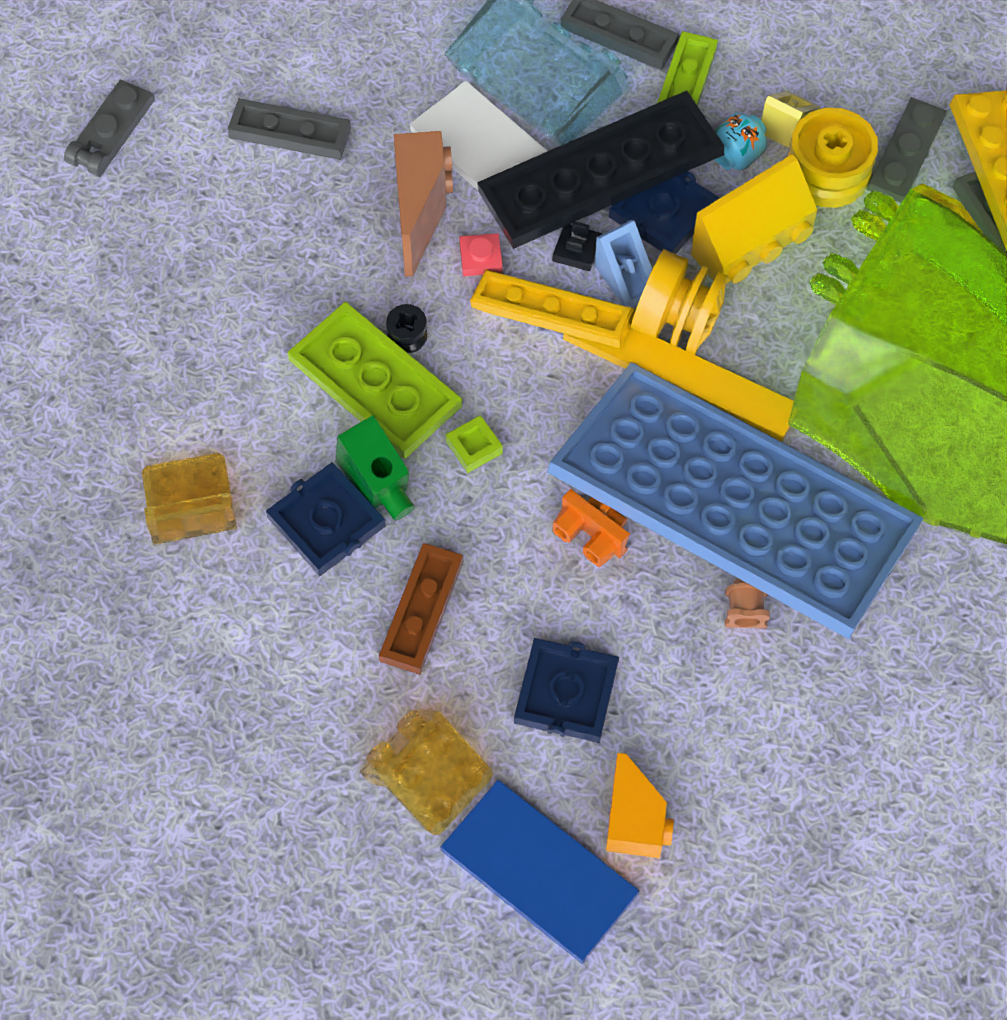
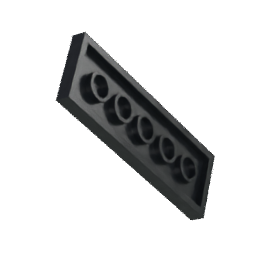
(600, 169)

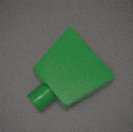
(366, 455)

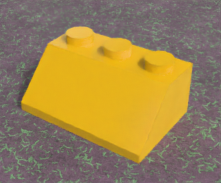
(755, 221)

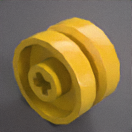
(835, 155)

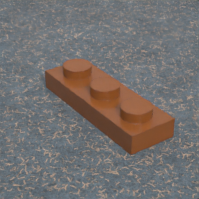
(421, 608)

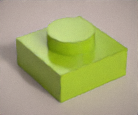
(474, 444)

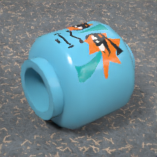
(742, 139)

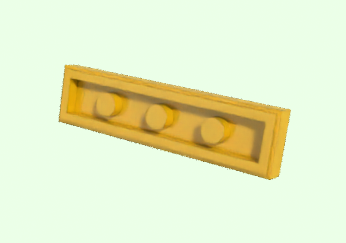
(553, 308)

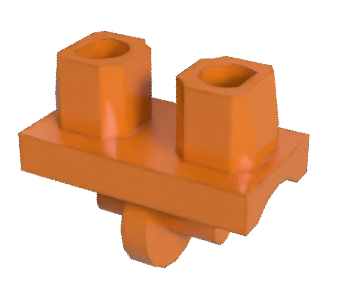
(597, 521)

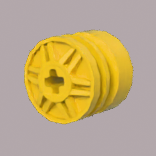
(679, 301)

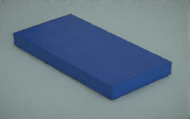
(540, 871)

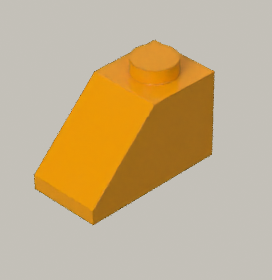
(636, 813)

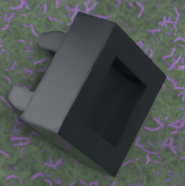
(576, 246)

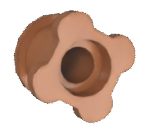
(746, 606)

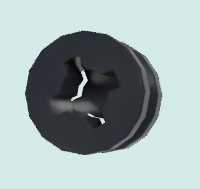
(408, 339)

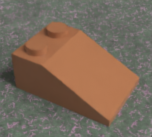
(422, 184)

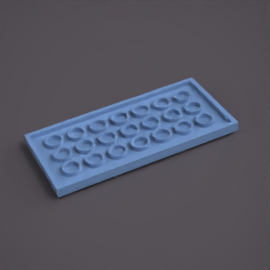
(737, 498)

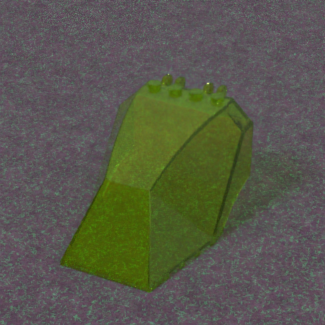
(916, 363)

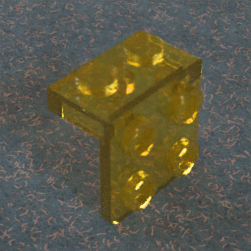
(188, 498)
(428, 769)

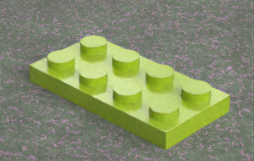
(375, 378)

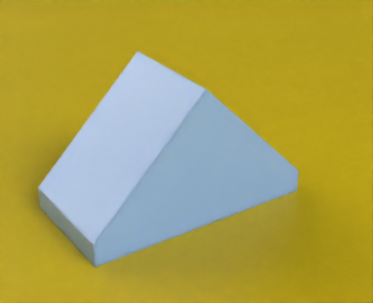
(623, 262)

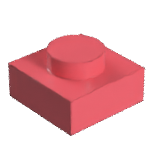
(480, 254)

